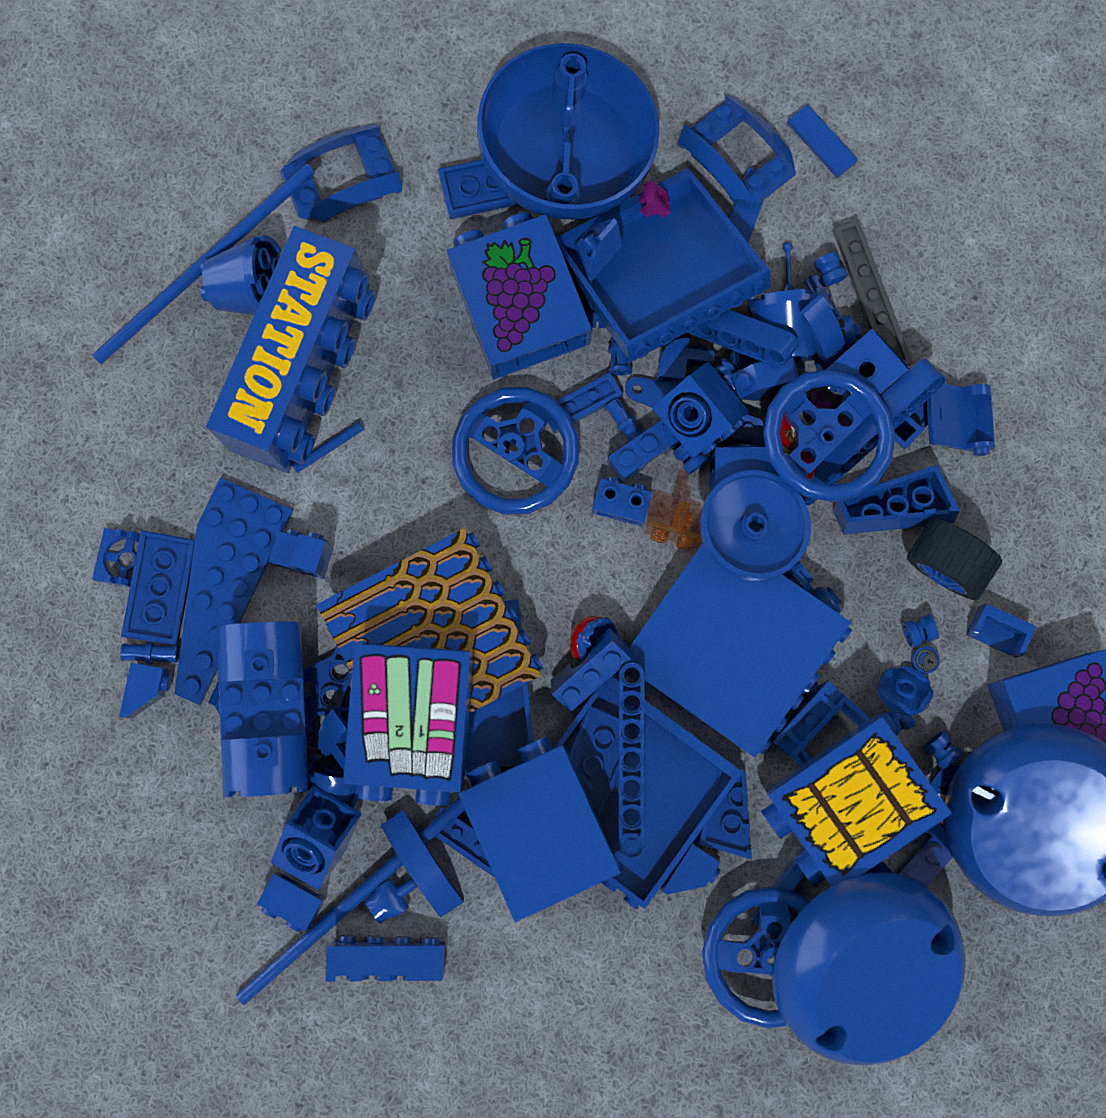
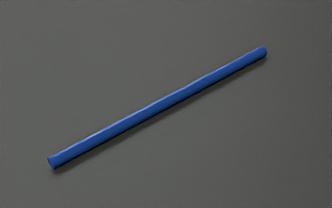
(194, 271)
(343, 908)

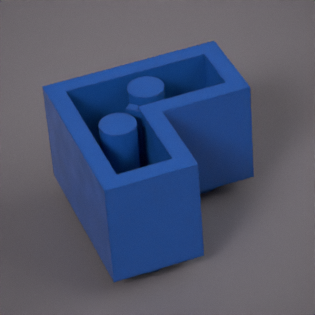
(301, 553)

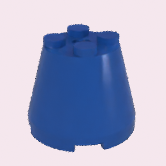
(240, 275)
(783, 311)

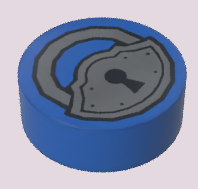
(925, 660)

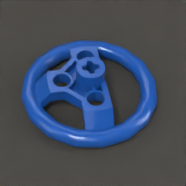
(792, 401)
(552, 474)
(722, 954)

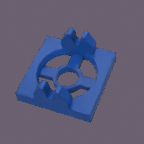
(101, 571)

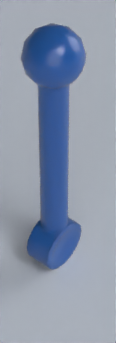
(787, 247)

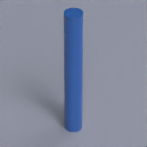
(329, 446)

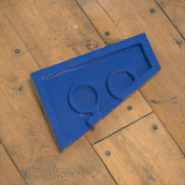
(729, 825)

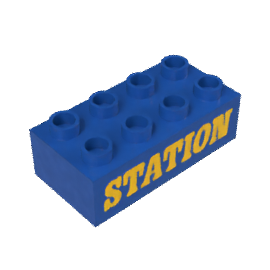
(292, 351)

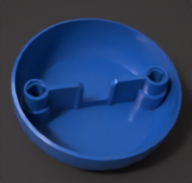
(567, 131)
(1040, 826)
(870, 969)

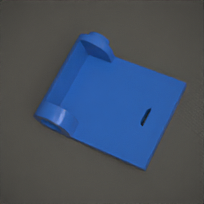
(962, 418)

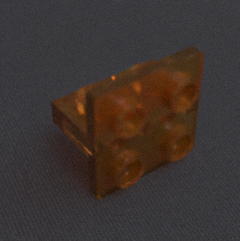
(677, 530)

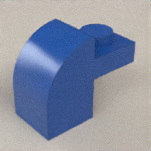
(678, 355)
(912, 427)
(334, 735)

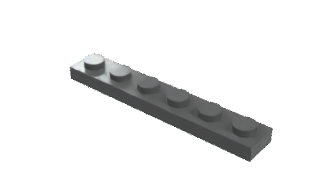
(869, 286)

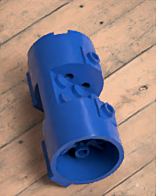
(262, 708)

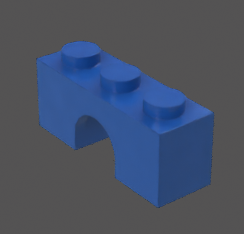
(642, 450)
(605, 658)

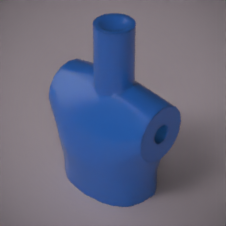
(389, 900)

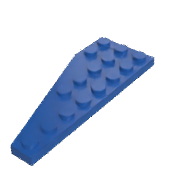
(226, 568)

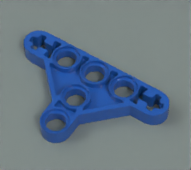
(323, 680)

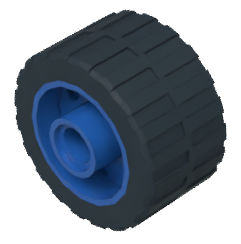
(954, 559)

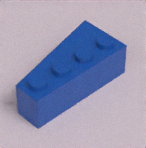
(899, 504)
(385, 959)

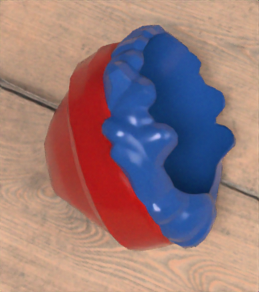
(586, 633)

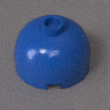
(330, 779)

